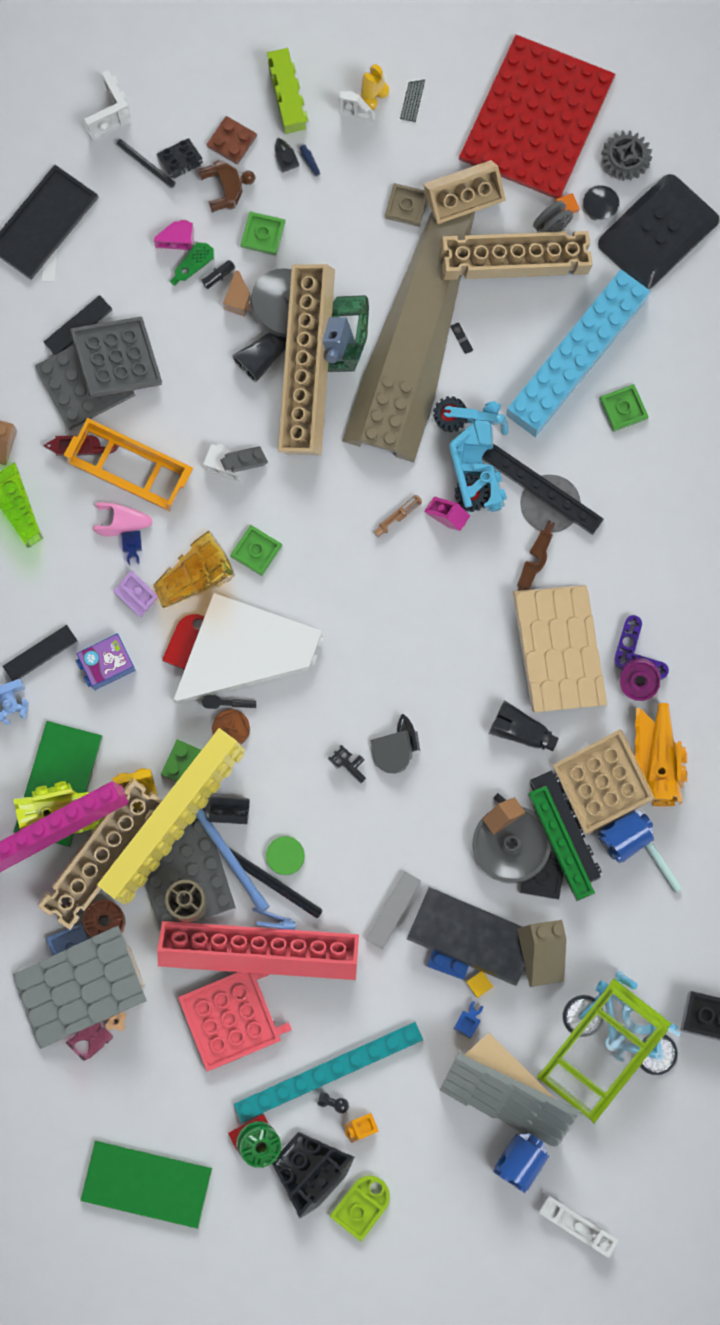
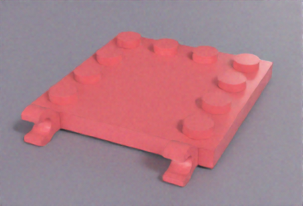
(230, 1019)

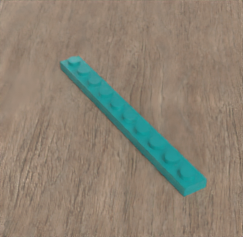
(328, 1072)

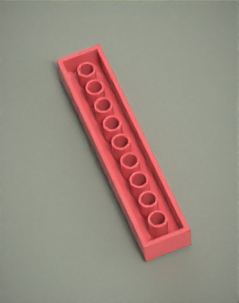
(258, 950)

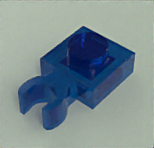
(132, 543)

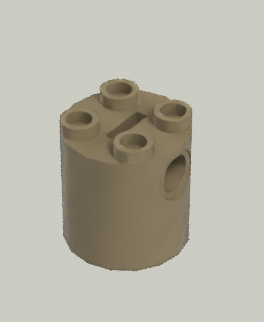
(186, 901)

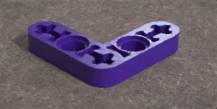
(632, 656)

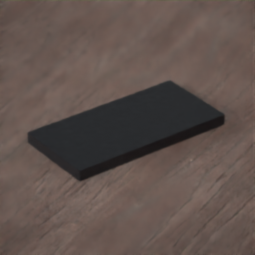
(44, 221)
(469, 936)

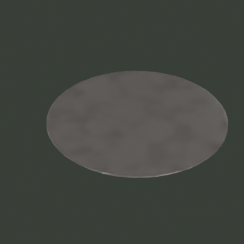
(538, 512)

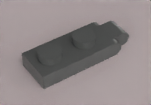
(244, 459)

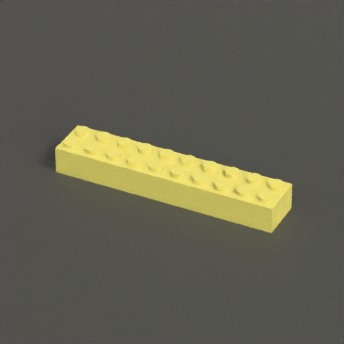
(172, 817)

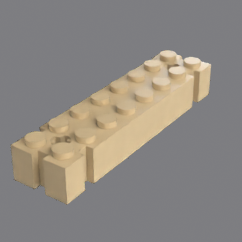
(515, 255)
(97, 855)

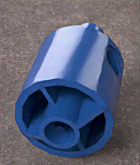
(627, 835)
(522, 1161)

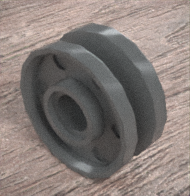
(553, 218)

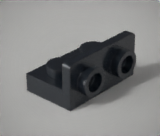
(229, 810)

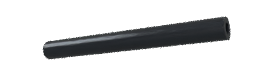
(143, 161)

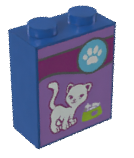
(105, 662)

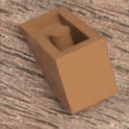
(238, 296)
(7, 437)

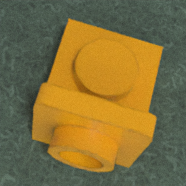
(360, 1128)

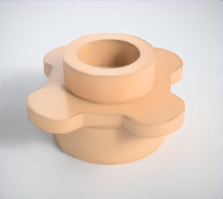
(119, 1024)

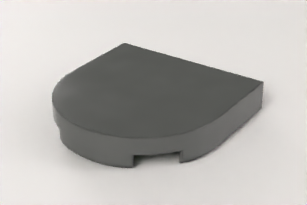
(392, 752)

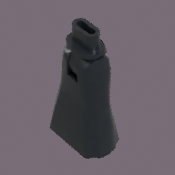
(260, 355)
(521, 728)

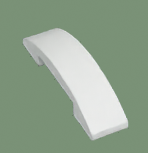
(578, 1227)

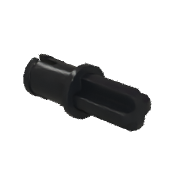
(218, 274)

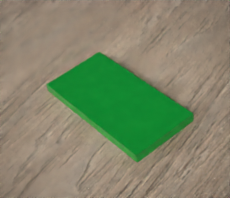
(63, 756)
(146, 1184)

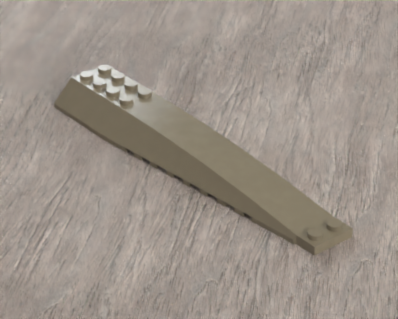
(410, 351)

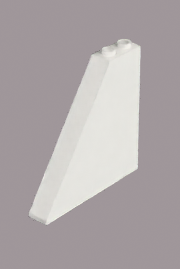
(244, 648)

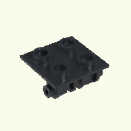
(179, 157)

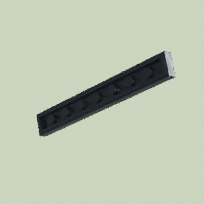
(543, 489)

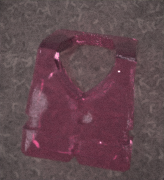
(95, 1036)

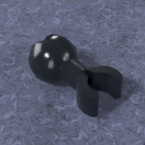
(340, 1105)

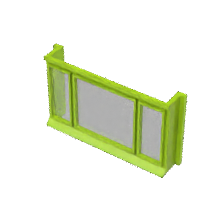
(604, 1050)

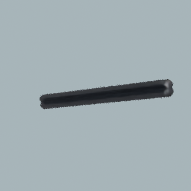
(278, 886)

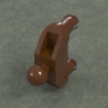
(230, 182)

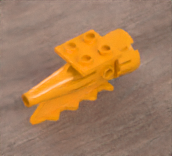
(659, 755)

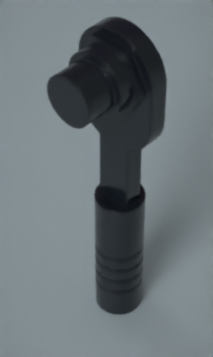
(215, 702)

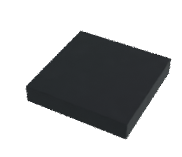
(546, 882)

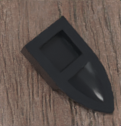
(285, 155)
(405, 724)

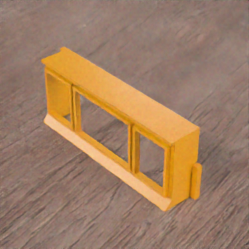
(135, 447)

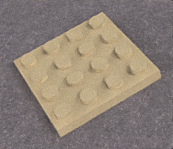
(603, 782)

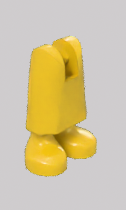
(373, 85)

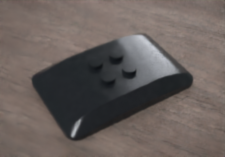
(658, 231)

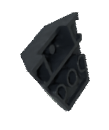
(310, 1171)

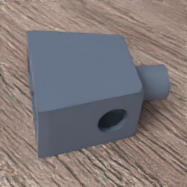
(336, 338)

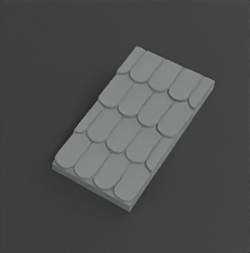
(80, 987)
(505, 1090)

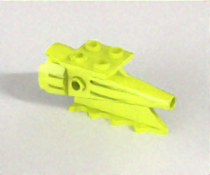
(32, 808)

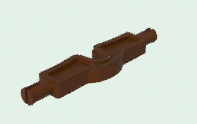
(539, 551)

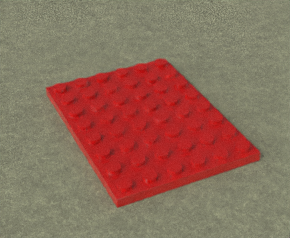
(537, 116)

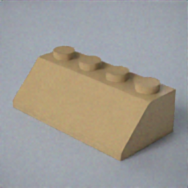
(464, 191)

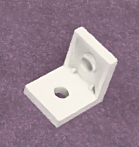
(113, 116)

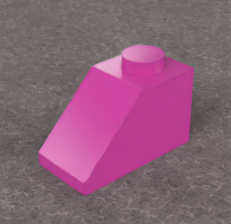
(176, 236)
(447, 513)

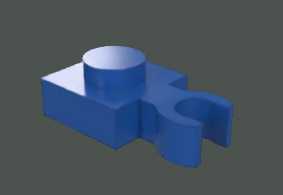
(468, 1022)

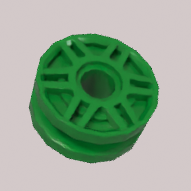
(264, 1154)

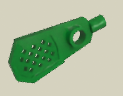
(191, 264)

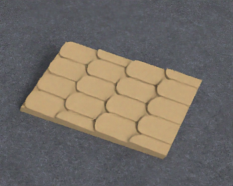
(559, 648)

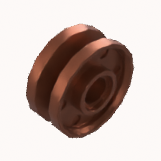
(97, 911)

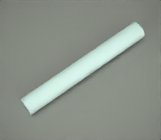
(663, 867)

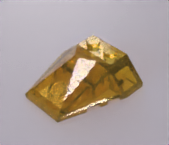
(196, 572)

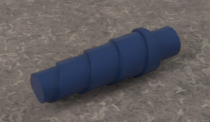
(308, 157)

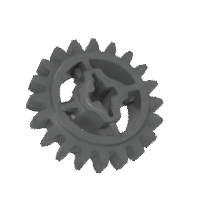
(628, 144)

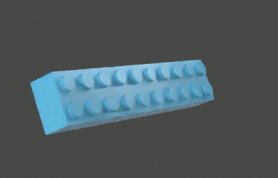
(577, 353)

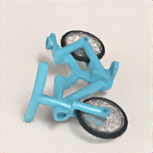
(662, 1056)

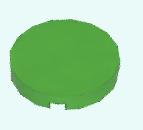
(285, 855)

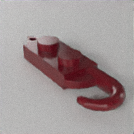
(89, 447)

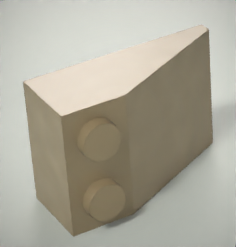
(543, 952)

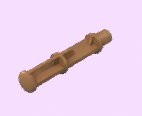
(398, 515)

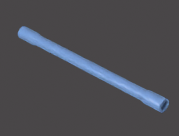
(255, 896)

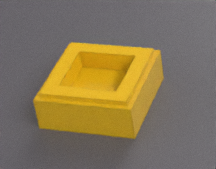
(479, 984)

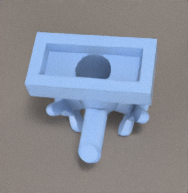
(9, 702)

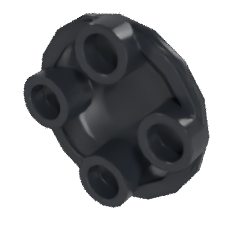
(601, 202)

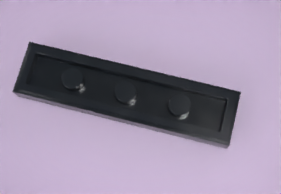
(87, 316)
(40, 653)

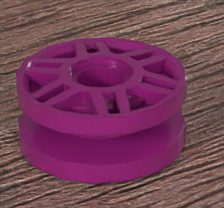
(643, 668)

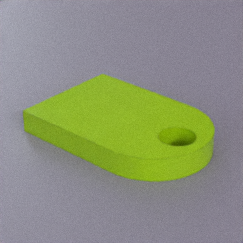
(361, 1207)

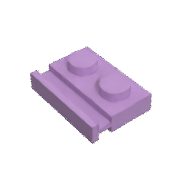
(136, 593)

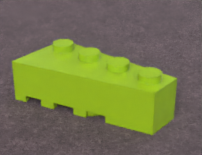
(286, 90)

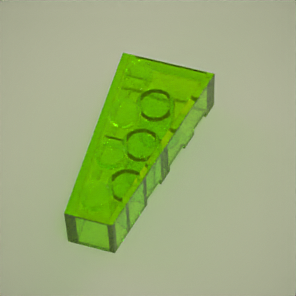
(17, 506)

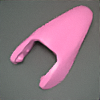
(124, 520)

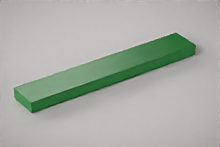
(561, 843)

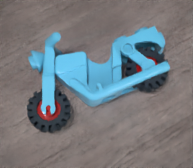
(468, 451)

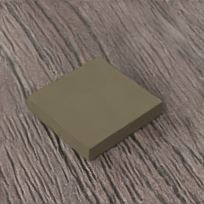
(406, 205)

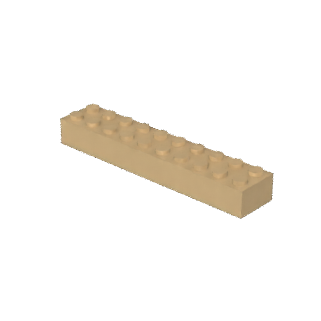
(306, 360)

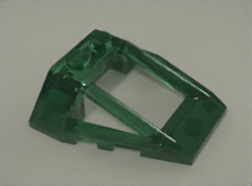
(351, 306)

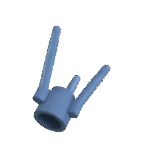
(285, 924)

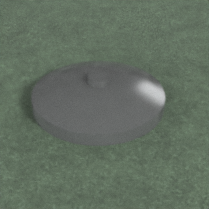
(271, 301)
(514, 852)

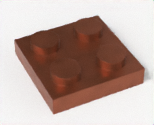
(231, 140)

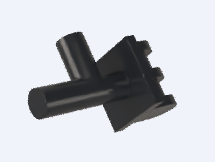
(351, 767)

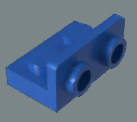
(447, 965)

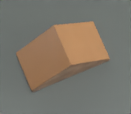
(503, 815)

